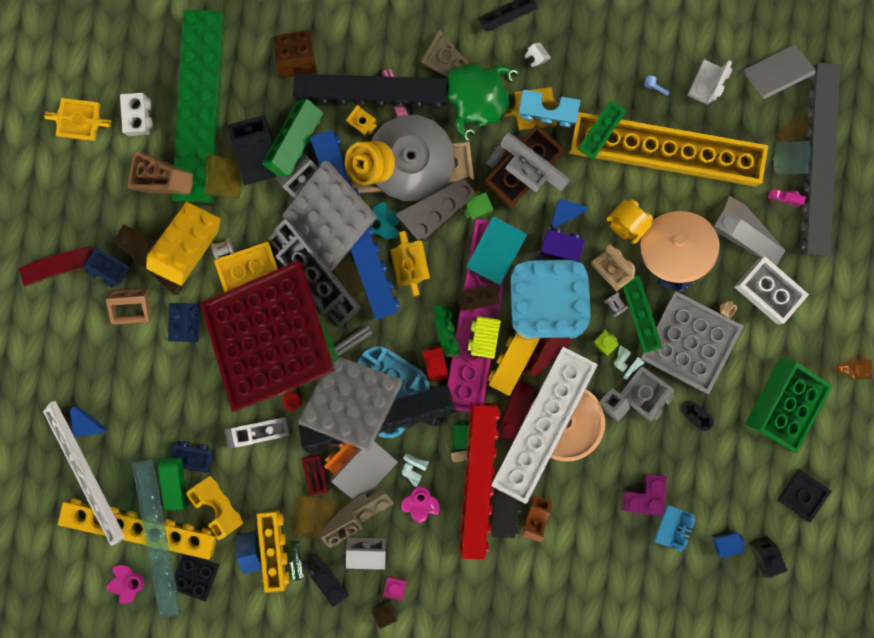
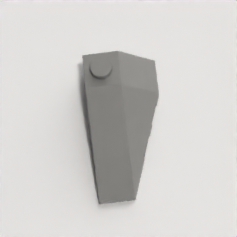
(743, 228)

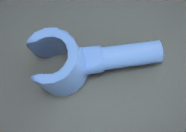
(650, 83)

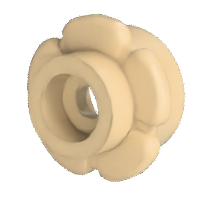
(728, 309)

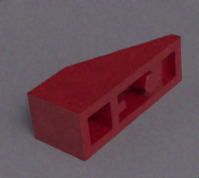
(545, 353)
(515, 411)

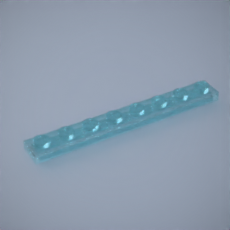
(156, 538)

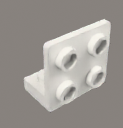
(709, 81)

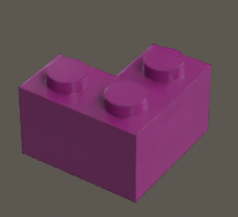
(651, 498)

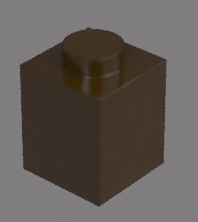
(384, 613)

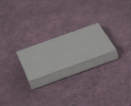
(779, 71)
(364, 471)

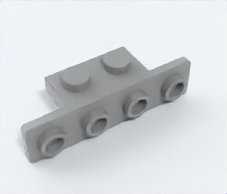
(531, 167)

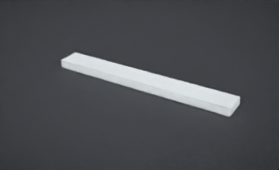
(83, 473)

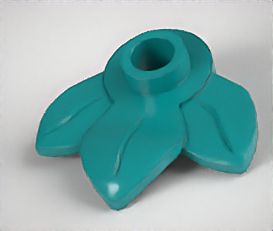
(387, 221)

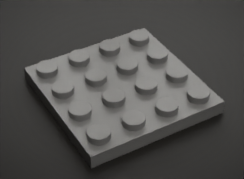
(329, 215)
(693, 342)
(351, 403)

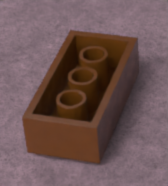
(505, 184)

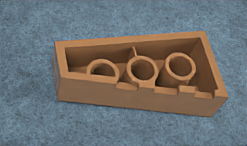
(157, 176)

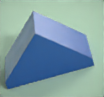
(565, 212)
(85, 424)
(248, 553)

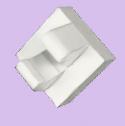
(539, 53)

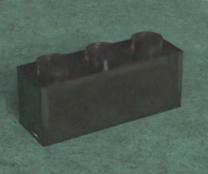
(505, 515)

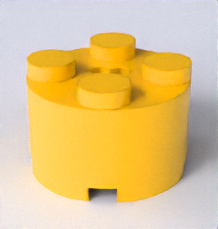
(630, 221)

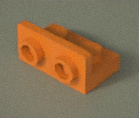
(335, 462)

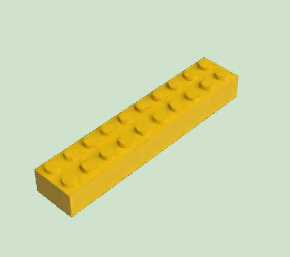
(677, 151)

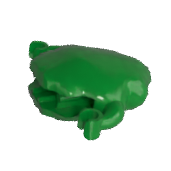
(478, 95)

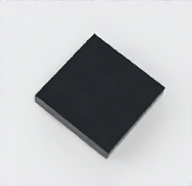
(804, 495)

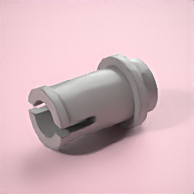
(496, 157)

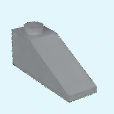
(256, 432)

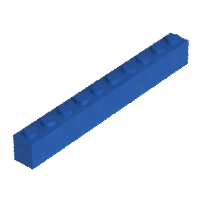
(364, 250)

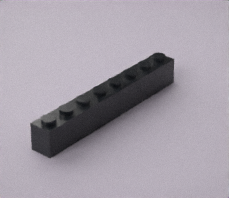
(371, 89)
(403, 413)

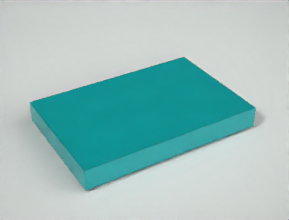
(496, 250)

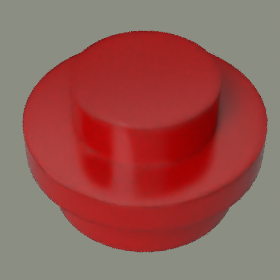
(292, 401)

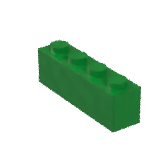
(293, 138)

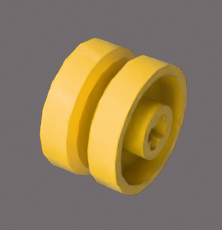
(369, 162)

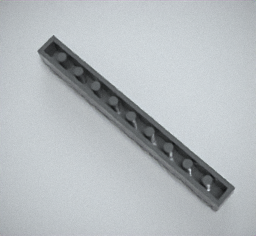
(820, 179)

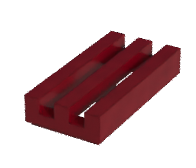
(322, 472)

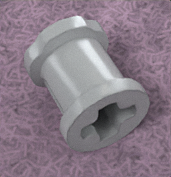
(222, 248)
(616, 298)

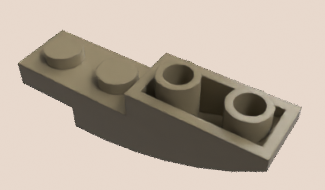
(349, 519)

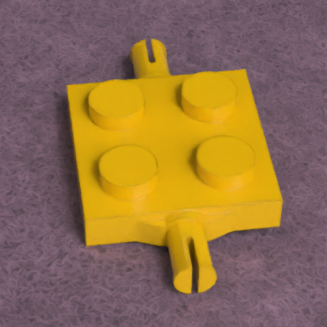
(547, 101)
(78, 119)
(409, 263)

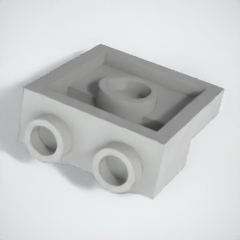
(648, 394)

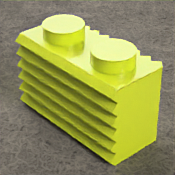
(485, 337)

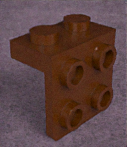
(294, 54)

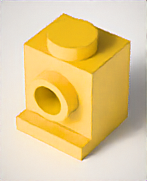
(364, 129)

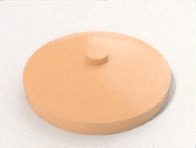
(680, 247)
(582, 431)

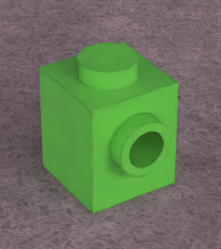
(478, 207)

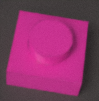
(394, 588)

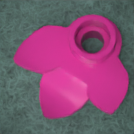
(420, 507)
(123, 584)

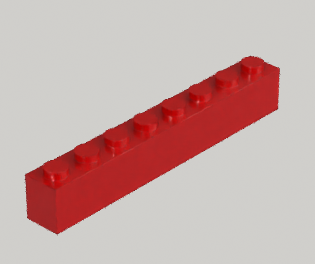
(478, 479)

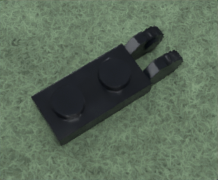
(326, 581)

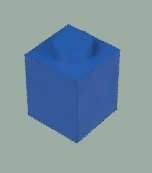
(728, 543)

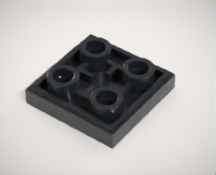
(195, 576)

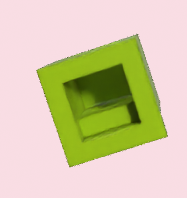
(605, 342)

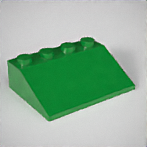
(788, 404)

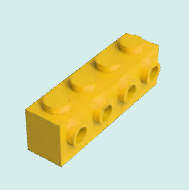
(271, 549)

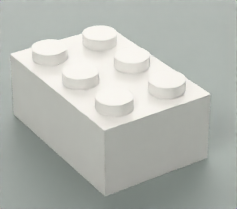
(771, 290)

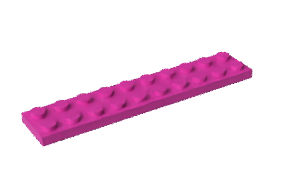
(470, 372)

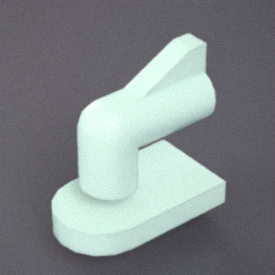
(619, 363)
(407, 469)

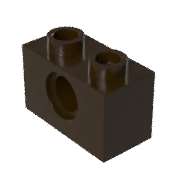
(478, 297)

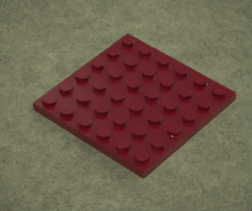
(267, 336)

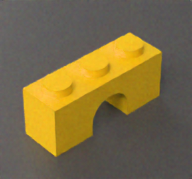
(209, 494)

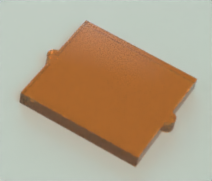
(794, 131)

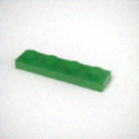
(642, 315)

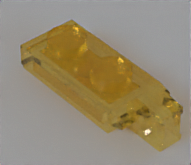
(351, 278)

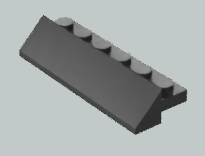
(326, 289)

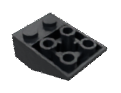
(251, 143)

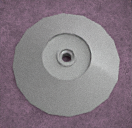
(433, 158)

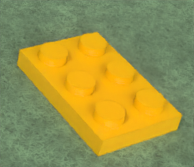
(245, 265)

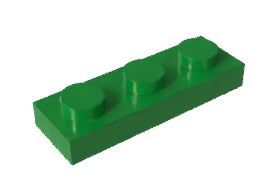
(602, 130)

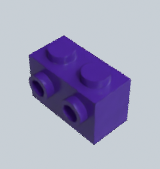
(561, 245)

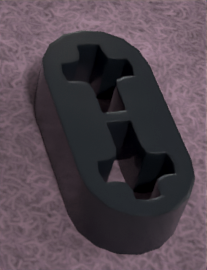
(694, 418)

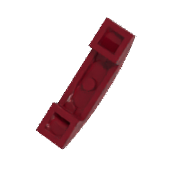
(55, 265)

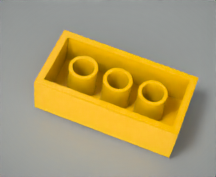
(183, 243)

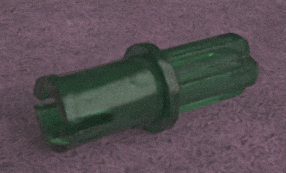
(295, 560)

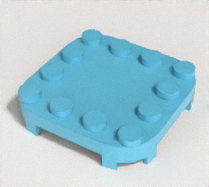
(550, 299)
(395, 366)

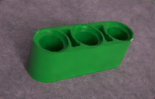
(172, 484)

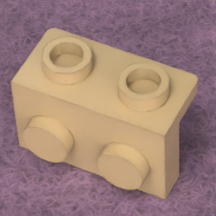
(614, 267)

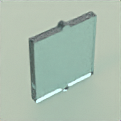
(792, 157)

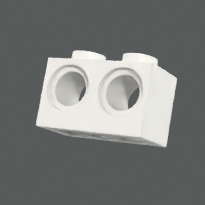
(131, 115)

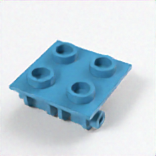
(673, 528)

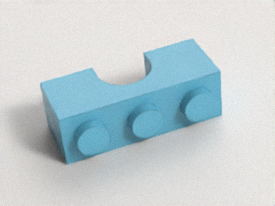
(531, 107)

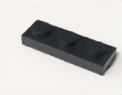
(506, 14)

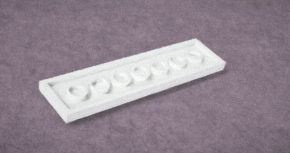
(544, 425)

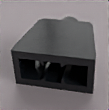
(768, 559)

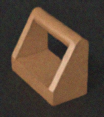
(128, 296)

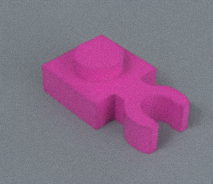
(791, 197)

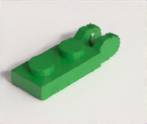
(446, 331)

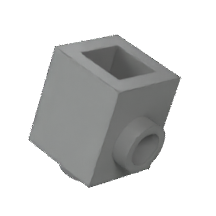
(615, 405)

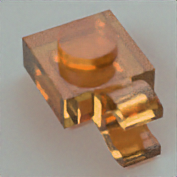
(858, 369)

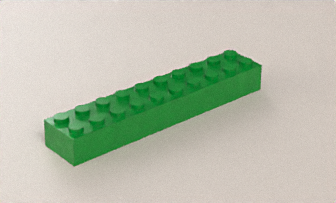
(199, 99)

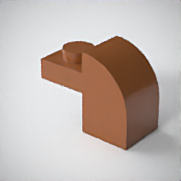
(536, 518)

